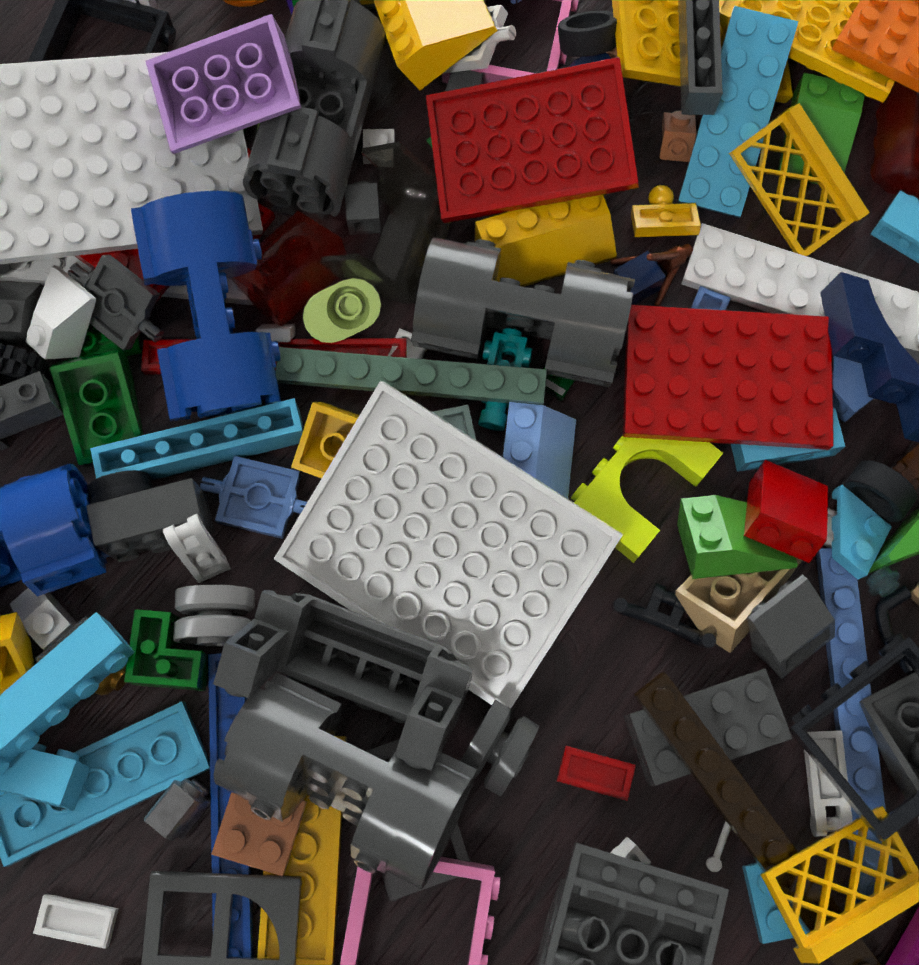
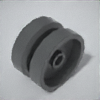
(500, 749)

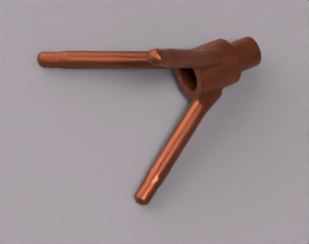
(668, 260)

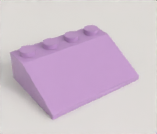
(224, 83)

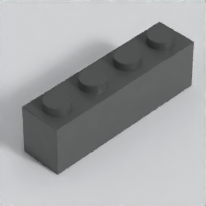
(700, 56)

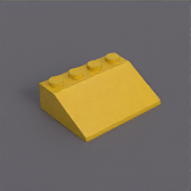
(433, 34)

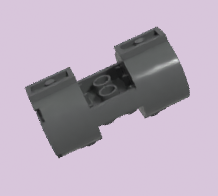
(308, 154)
(462, 298)
(288, 749)

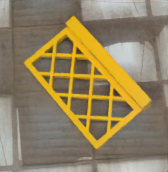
(822, 166)
(856, 918)

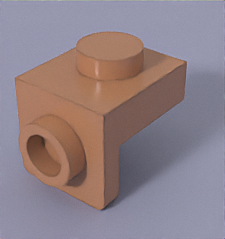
(677, 136)

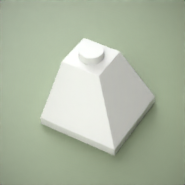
(60, 317)

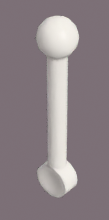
(713, 863)

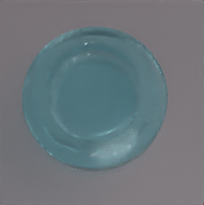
(883, 581)

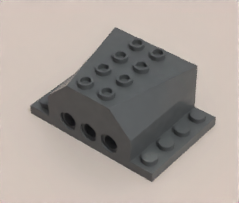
(629, 914)

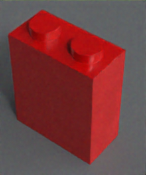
(787, 511)

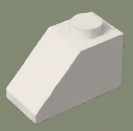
(42, 617)

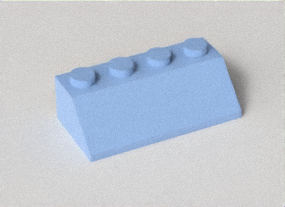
(541, 443)

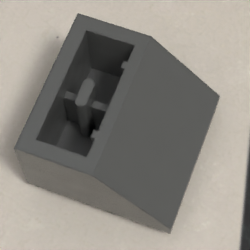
(790, 626)

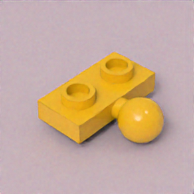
(663, 217)

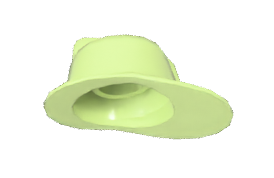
(341, 310)

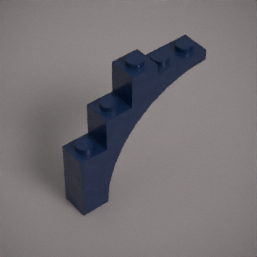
(863, 336)

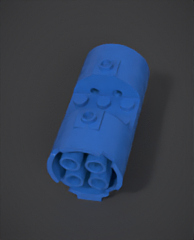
(200, 244)
(47, 531)

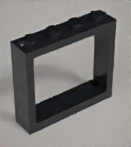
(66, 13)
(833, 699)

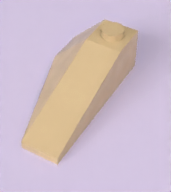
(724, 602)

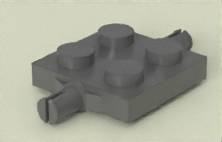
(121, 301)

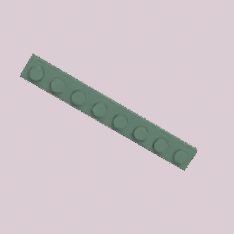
(412, 376)

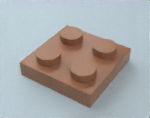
(255, 840)

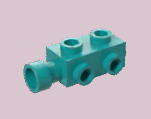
(505, 343)

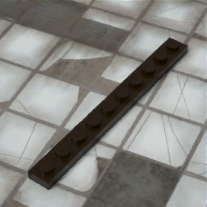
(735, 800)

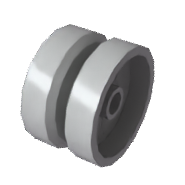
(213, 613)

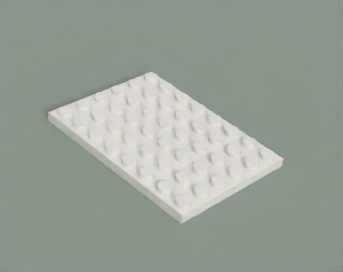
(88, 147)
(447, 543)

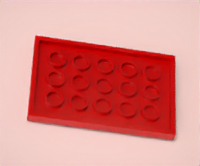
(532, 140)
(728, 377)

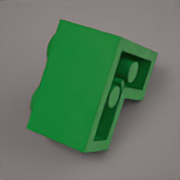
(156, 657)

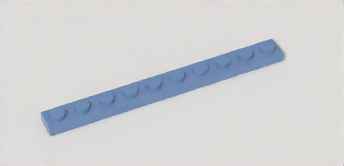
(844, 654)

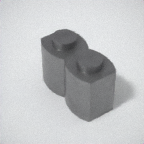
(178, 808)

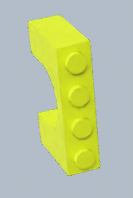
(604, 495)

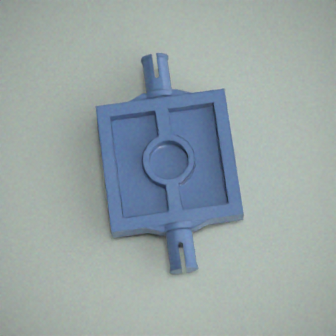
(256, 496)

